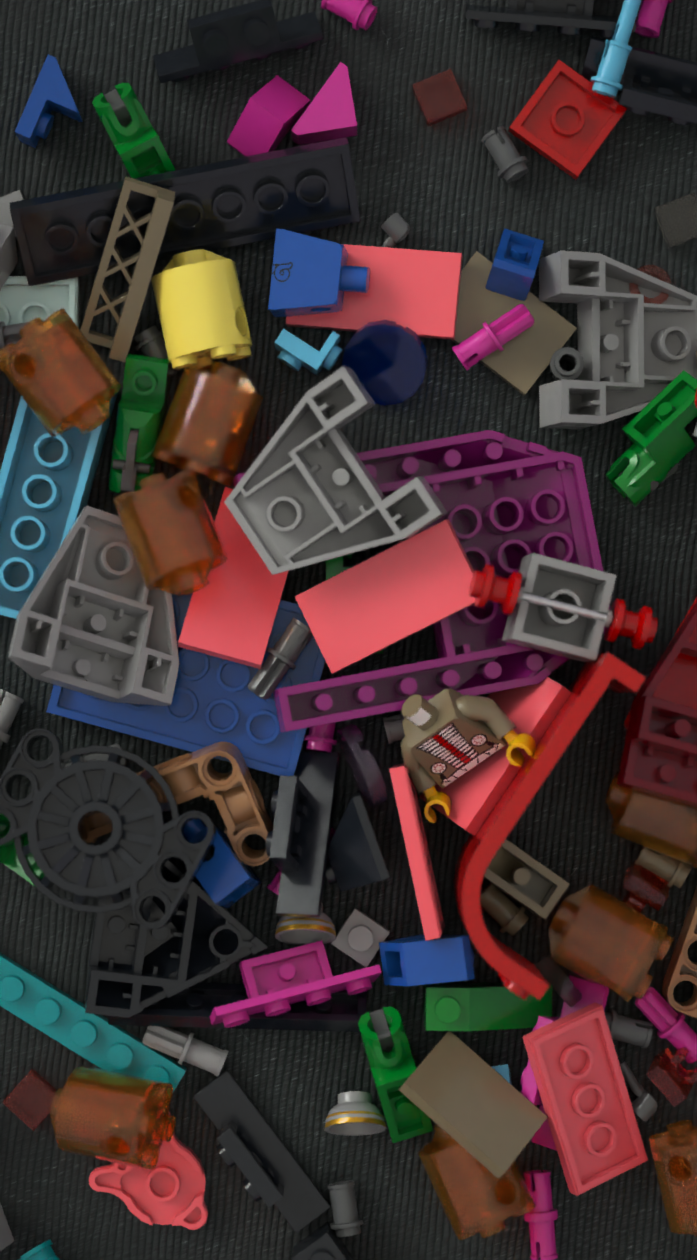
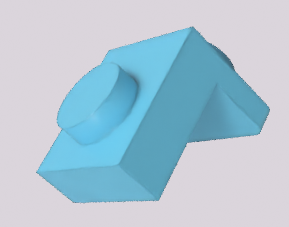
(297, 353)

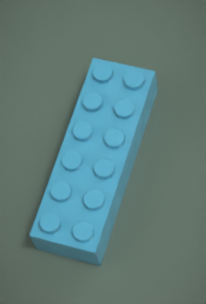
(41, 496)

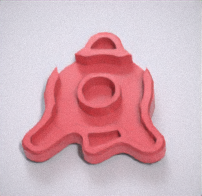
(159, 1196)

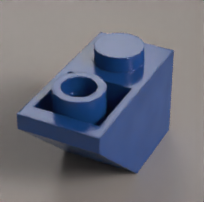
(422, 962)

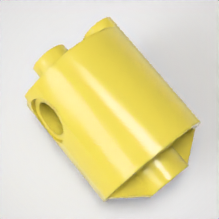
(201, 310)

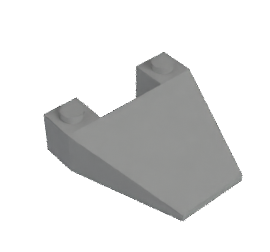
(625, 344)
(312, 493)

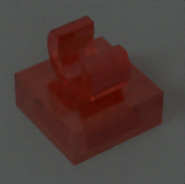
(644, 888)
(671, 1076)

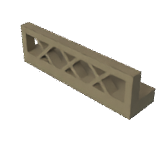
(142, 273)

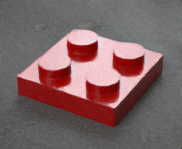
(567, 120)

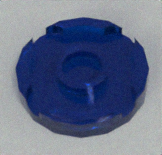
(387, 361)

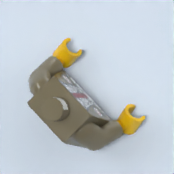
(451, 737)

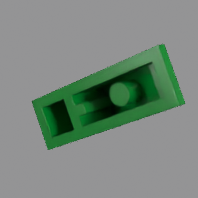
(481, 1007)

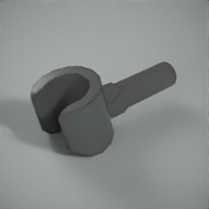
(396, 229)
(645, 1104)

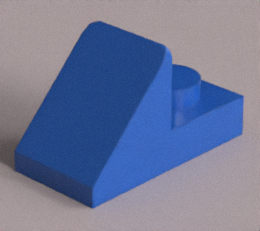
(47, 95)
(514, 264)

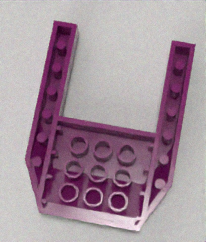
(503, 505)

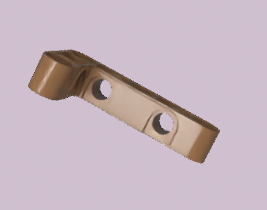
(233, 792)

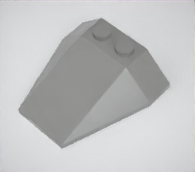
(96, 622)

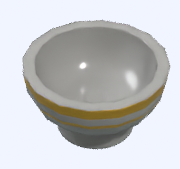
(305, 929)
(355, 1115)

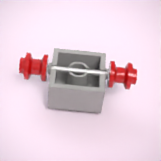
(561, 607)

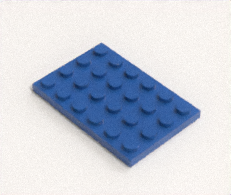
(209, 703)

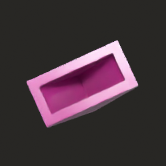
(330, 113)
(267, 118)

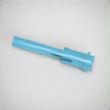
(616, 52)

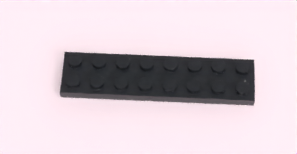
(212, 209)

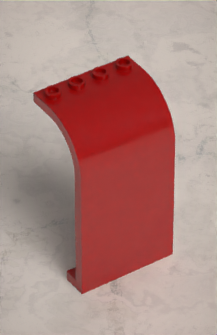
(476, 854)

